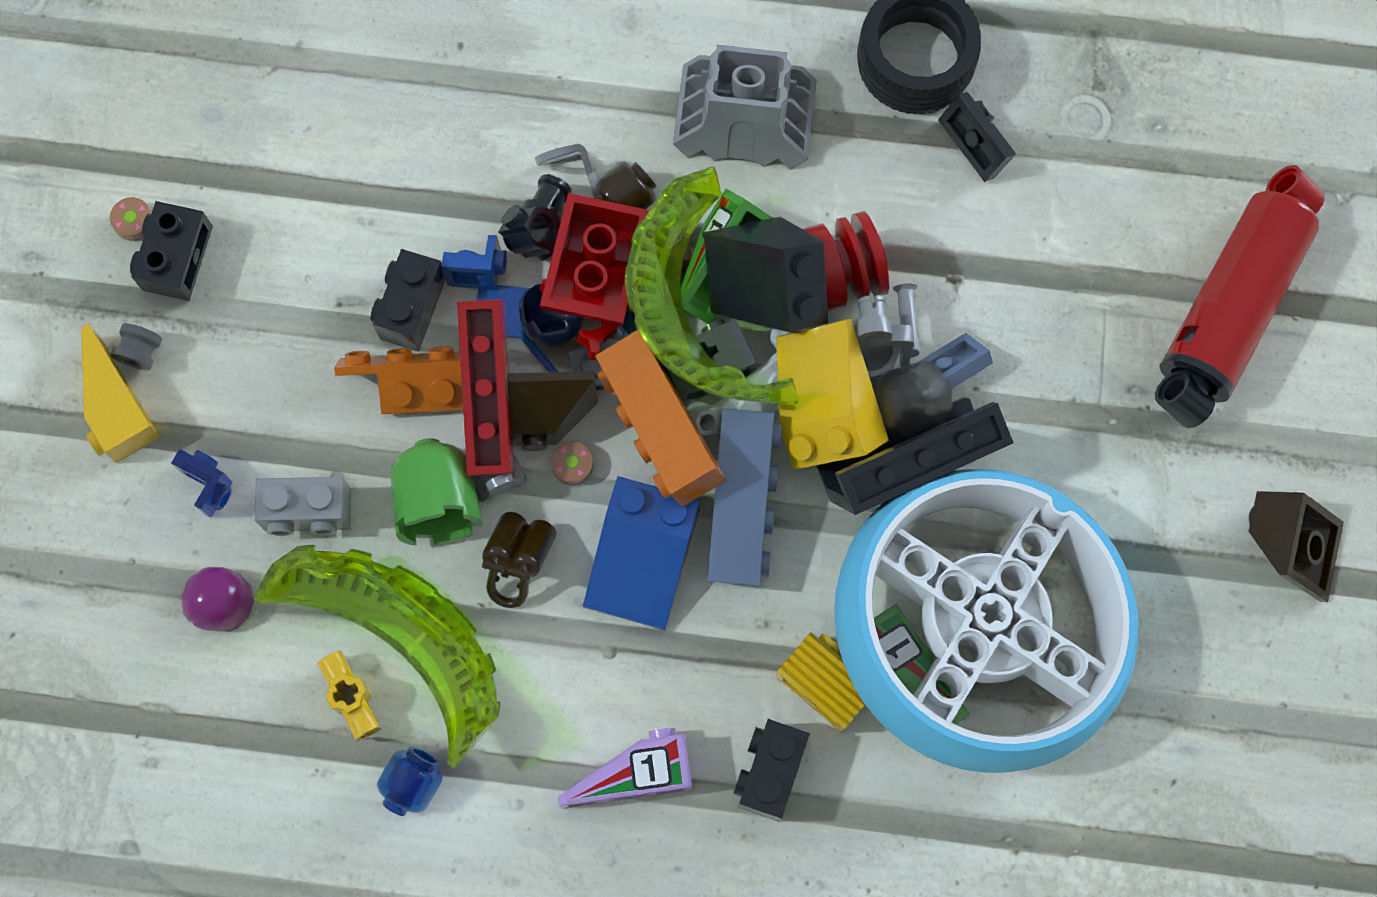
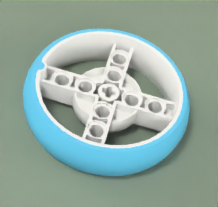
(1046, 523)

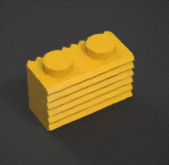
(821, 680)

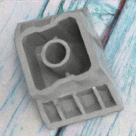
(745, 107)

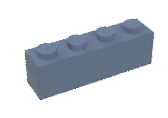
(741, 501)

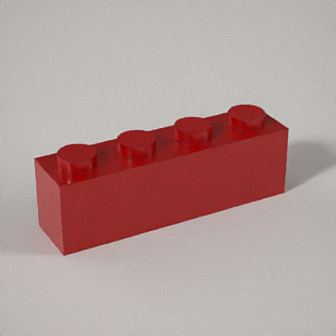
(485, 387)

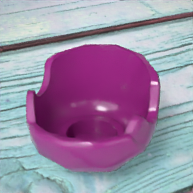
(217, 599)

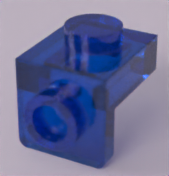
(203, 470)

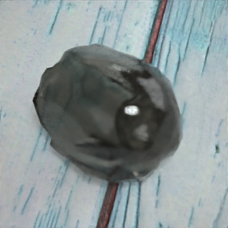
(913, 399)

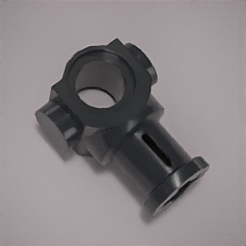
(535, 225)

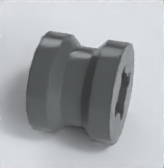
(136, 346)

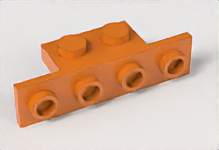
(410, 380)

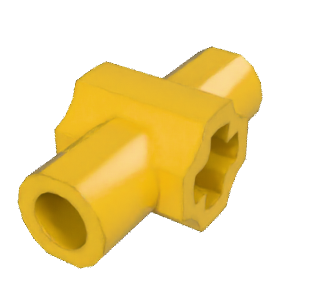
(338, 677)

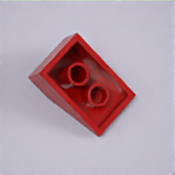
(591, 260)

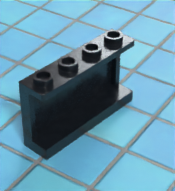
(911, 462)

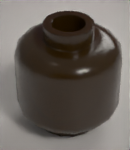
(627, 186)

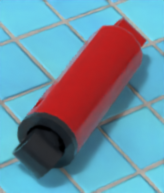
(1239, 297)

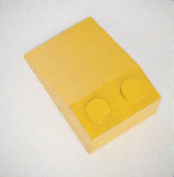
(835, 397)

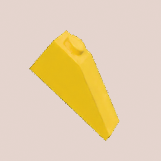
(110, 405)

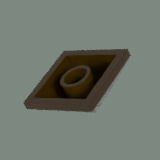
(548, 405)
(1297, 539)

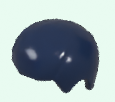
(545, 326)

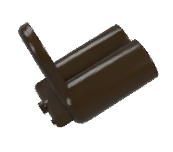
(516, 551)

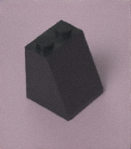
(767, 274)

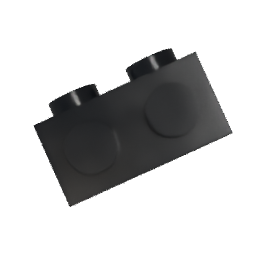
(171, 250)
(409, 299)
(773, 771)

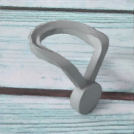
(568, 152)
(500, 482)

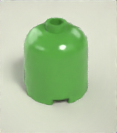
(433, 494)

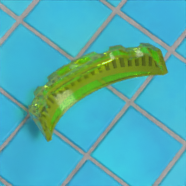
(656, 293)
(409, 618)

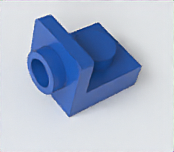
(475, 270)

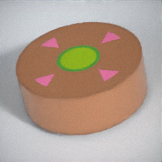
(128, 218)
(572, 463)

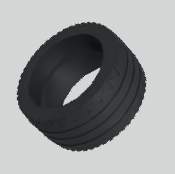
(910, 92)

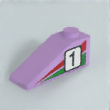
(642, 770)

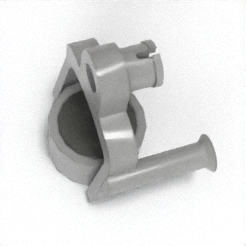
(882, 341)

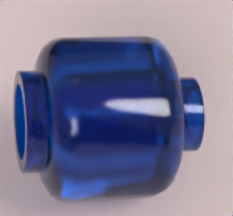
(409, 781)

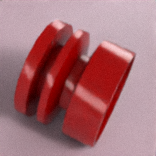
(852, 259)

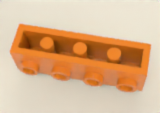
(660, 419)

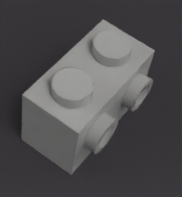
(302, 505)

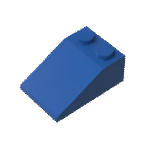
(640, 554)

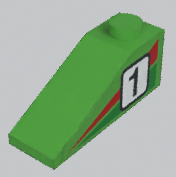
(727, 212)
(908, 654)

